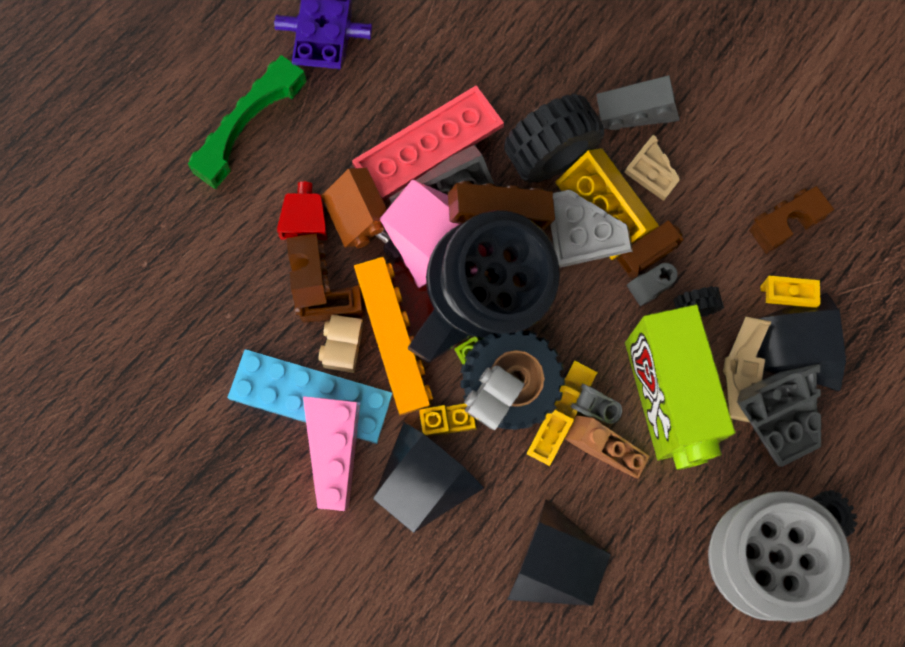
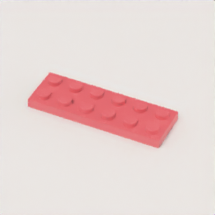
(430, 141)

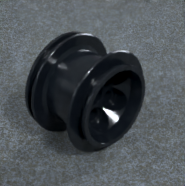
(531, 260)

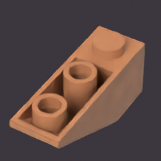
(606, 446)

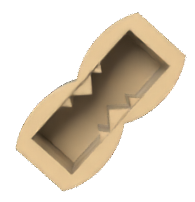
(341, 344)

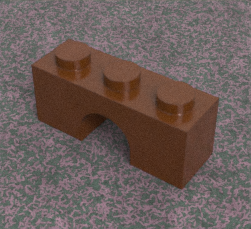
(807, 208)
(308, 268)

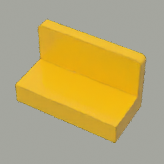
(791, 291)

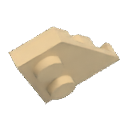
(653, 170)

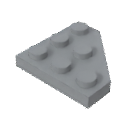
(585, 231)

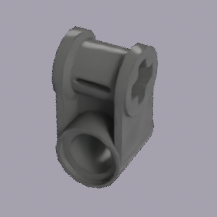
(649, 285)
(597, 405)

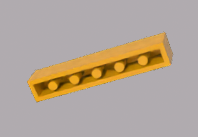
(391, 335)

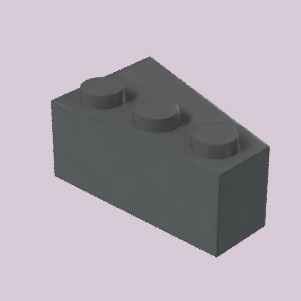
(638, 104)

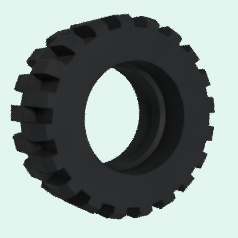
(553, 138)

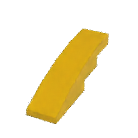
(558, 423)

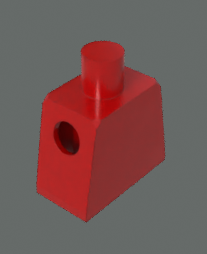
(302, 214)

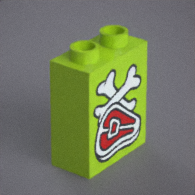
(679, 387)

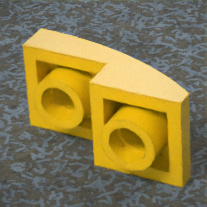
(446, 420)

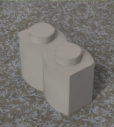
(493, 397)

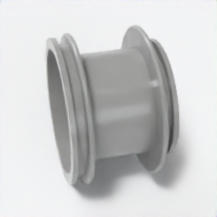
(818, 540)

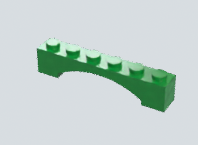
(278, 82)

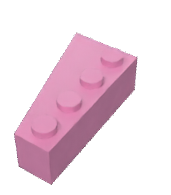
(332, 444)

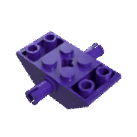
(322, 32)

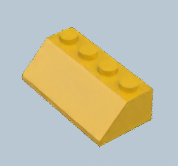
(602, 184)

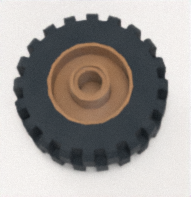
(527, 360)

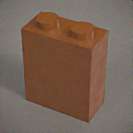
(355, 207)

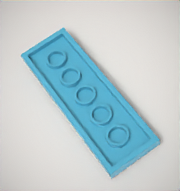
(282, 385)

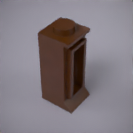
(651, 249)
(323, 314)

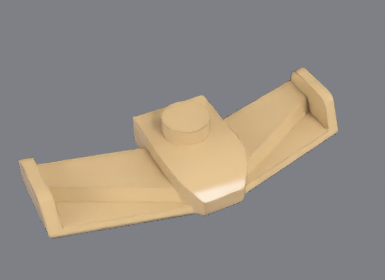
(741, 365)

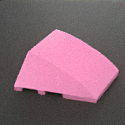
(417, 224)

